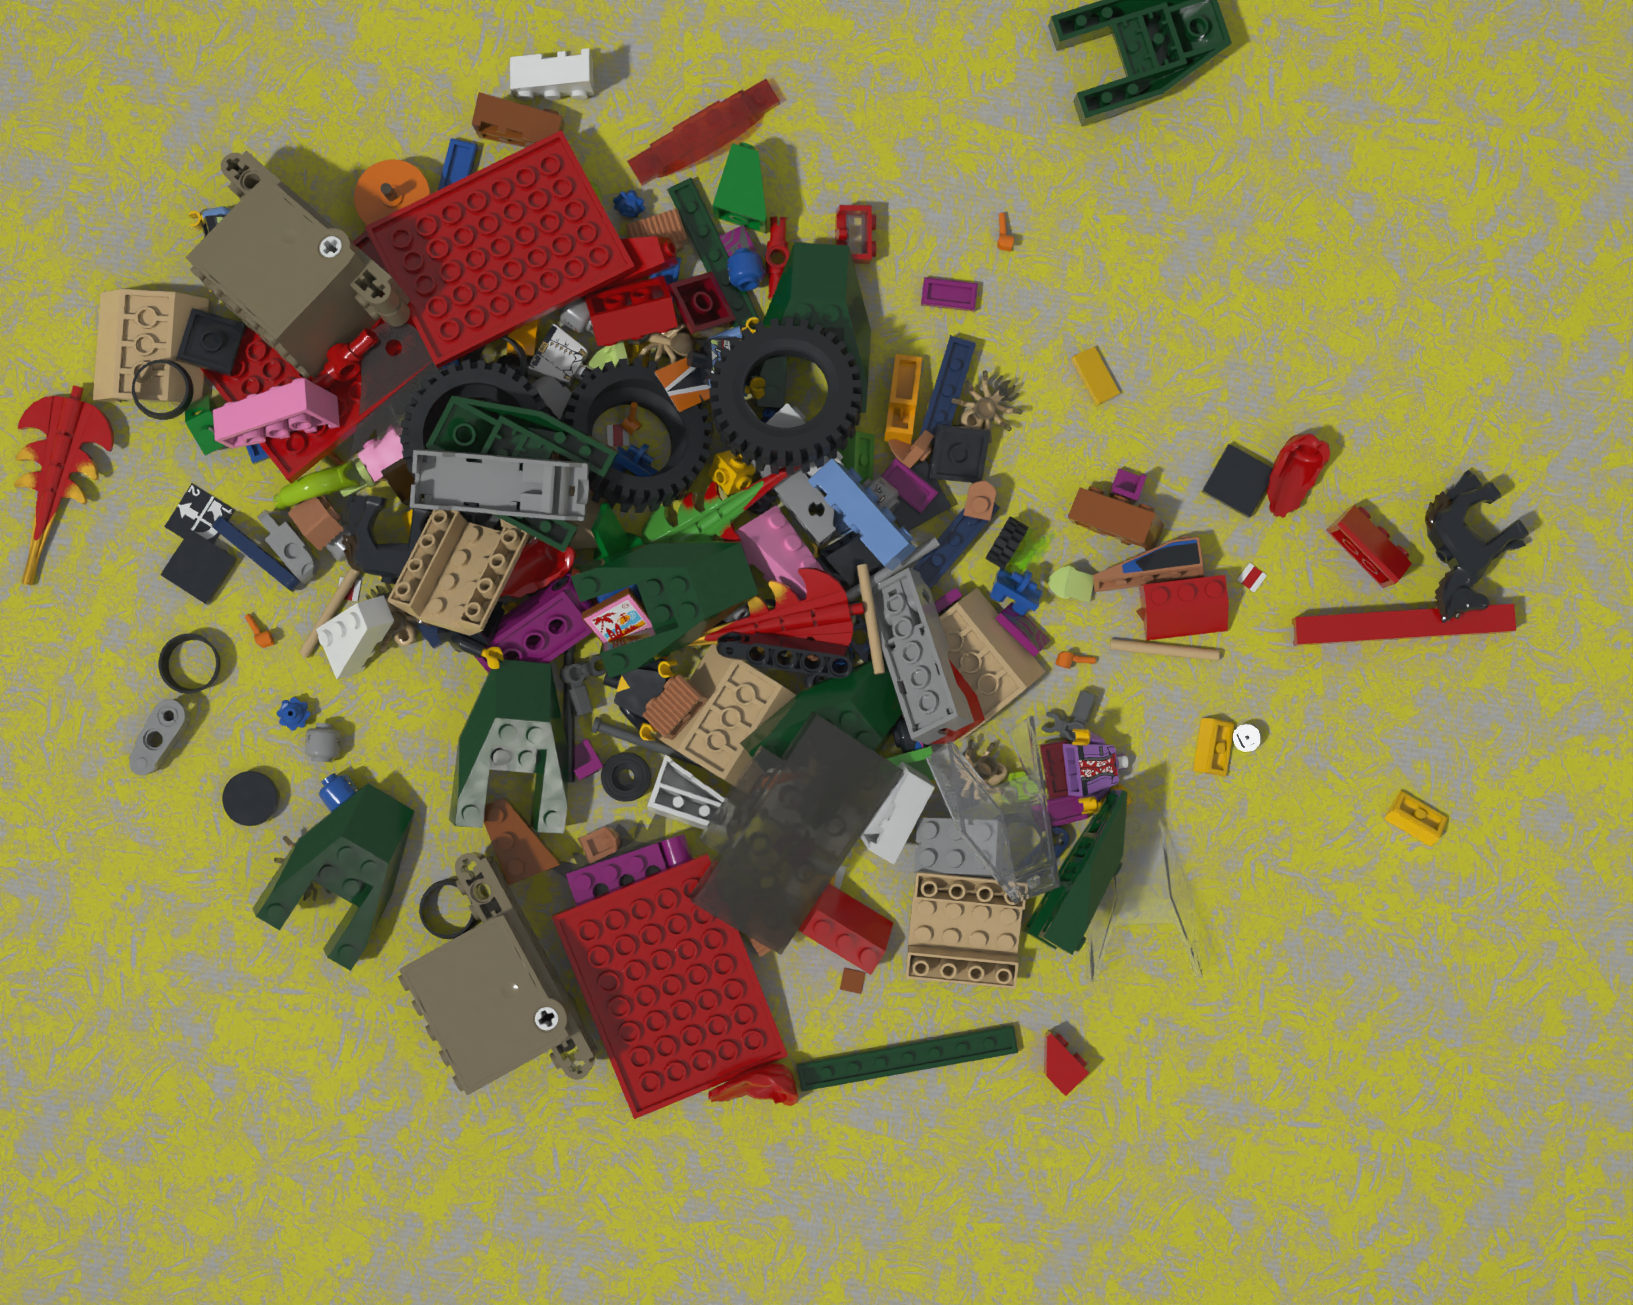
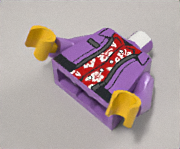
(1091, 768)

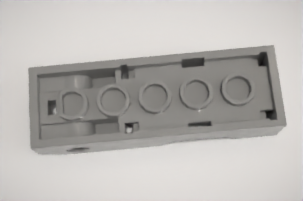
(499, 485)
(799, 498)
(918, 657)

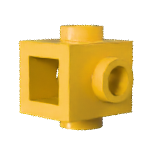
(731, 472)

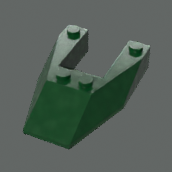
(1156, 44)
(825, 290)
(520, 432)
(683, 589)
(858, 704)
(513, 729)
(352, 855)
(1084, 878)

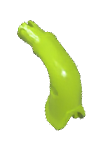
(315, 485)

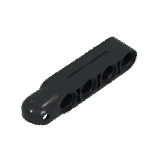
(797, 662)

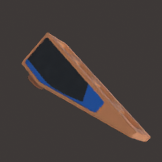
(1168, 562)

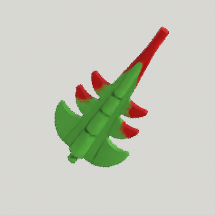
(714, 520)

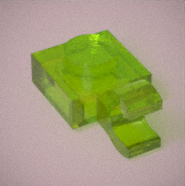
(1020, 559)

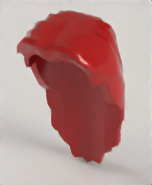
(1295, 472)
(538, 567)
(765, 1082)

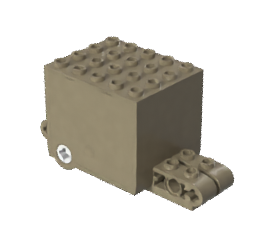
(292, 271)
(495, 990)

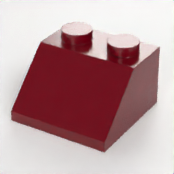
(702, 305)

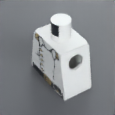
(560, 358)

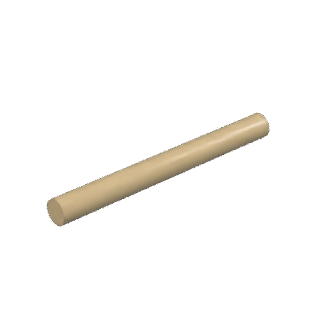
(330, 610)
(870, 617)
(1162, 649)

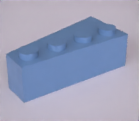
(863, 513)

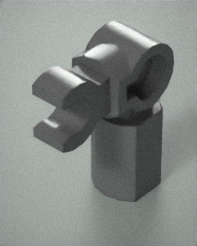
(573, 676)
(1081, 713)

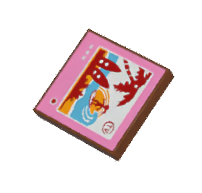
(617, 616)

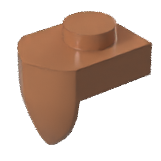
(909, 454)
(980, 500)
(600, 843)

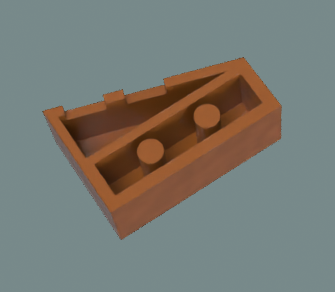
(513, 122)
(1116, 518)
(516, 842)

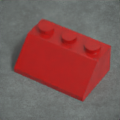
(631, 311)
(1370, 546)
(1185, 607)
(848, 928)

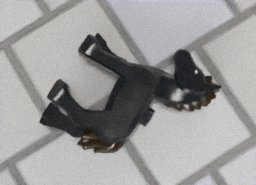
(1463, 547)
(366, 554)

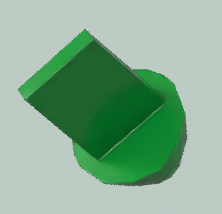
(610, 534)

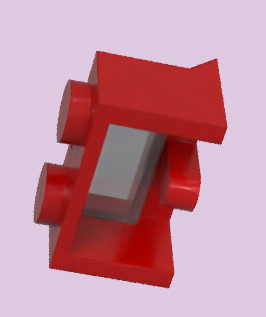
(854, 229)

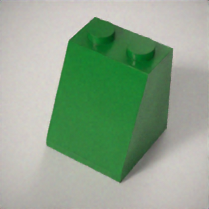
(741, 190)

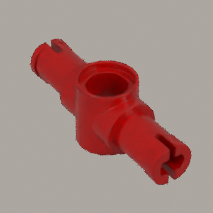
(776, 244)
(345, 359)

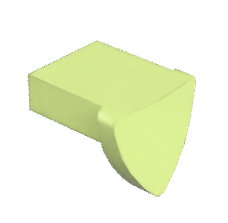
(607, 354)
(361, 474)
(1071, 584)

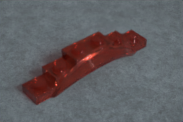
(704, 133)

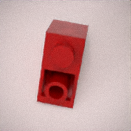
(1060, 1065)

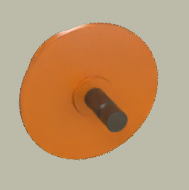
(388, 188)

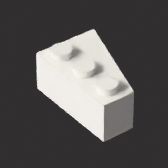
(898, 814)

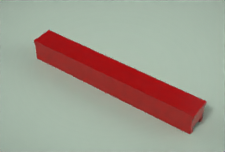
(1400, 625)

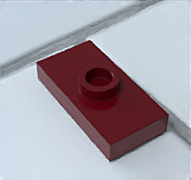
(1054, 768)

